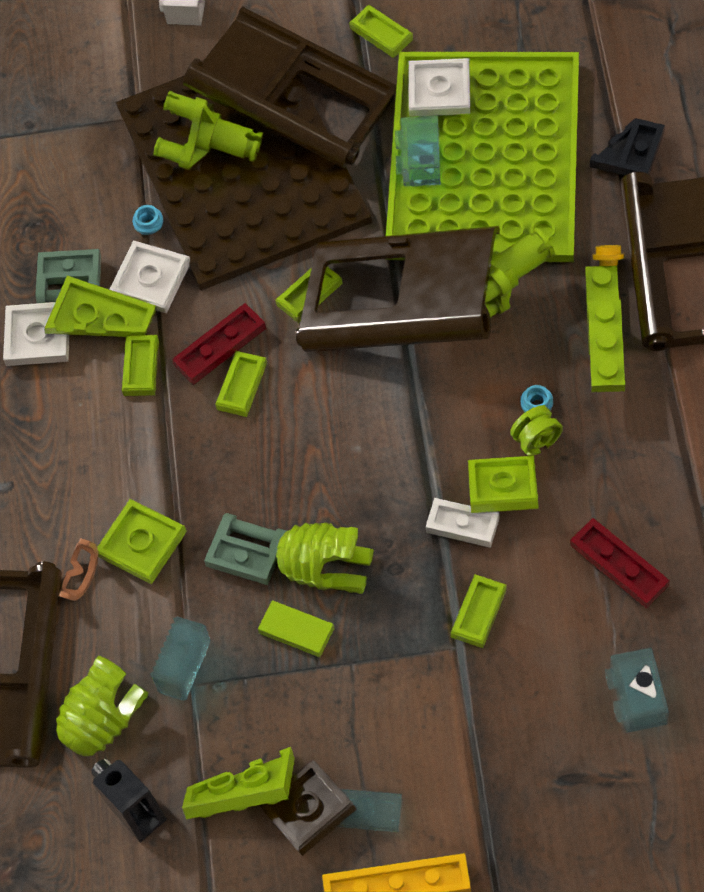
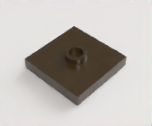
(312, 808)

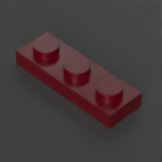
(219, 344)
(619, 563)

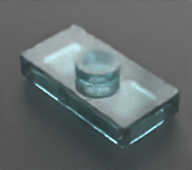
(374, 810)

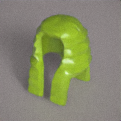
(308, 547)
(89, 714)

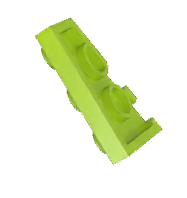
(97, 312)
(252, 787)

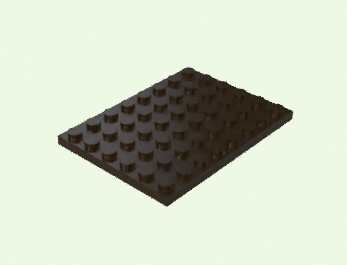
(236, 210)

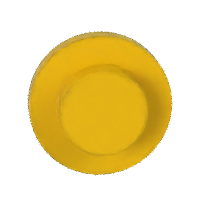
(608, 255)

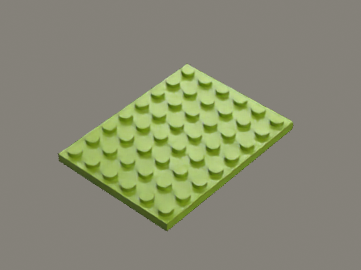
(504, 160)

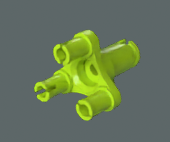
(206, 133)
(511, 266)

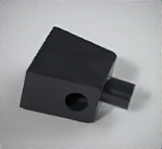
(122, 792)

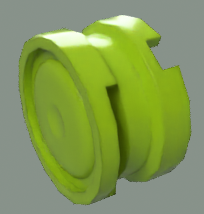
(536, 430)

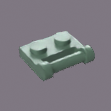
(55, 266)
(240, 556)

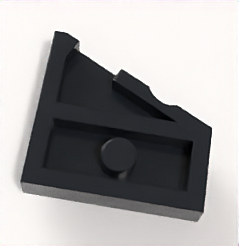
(632, 149)

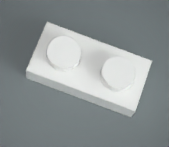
(458, 523)

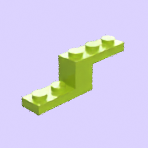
(604, 329)

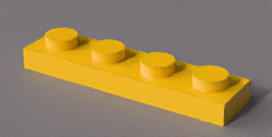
(424, 875)

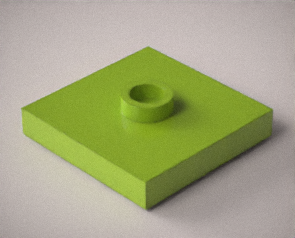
(502, 484)
(141, 541)

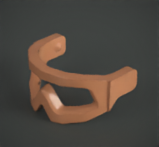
(91, 548)

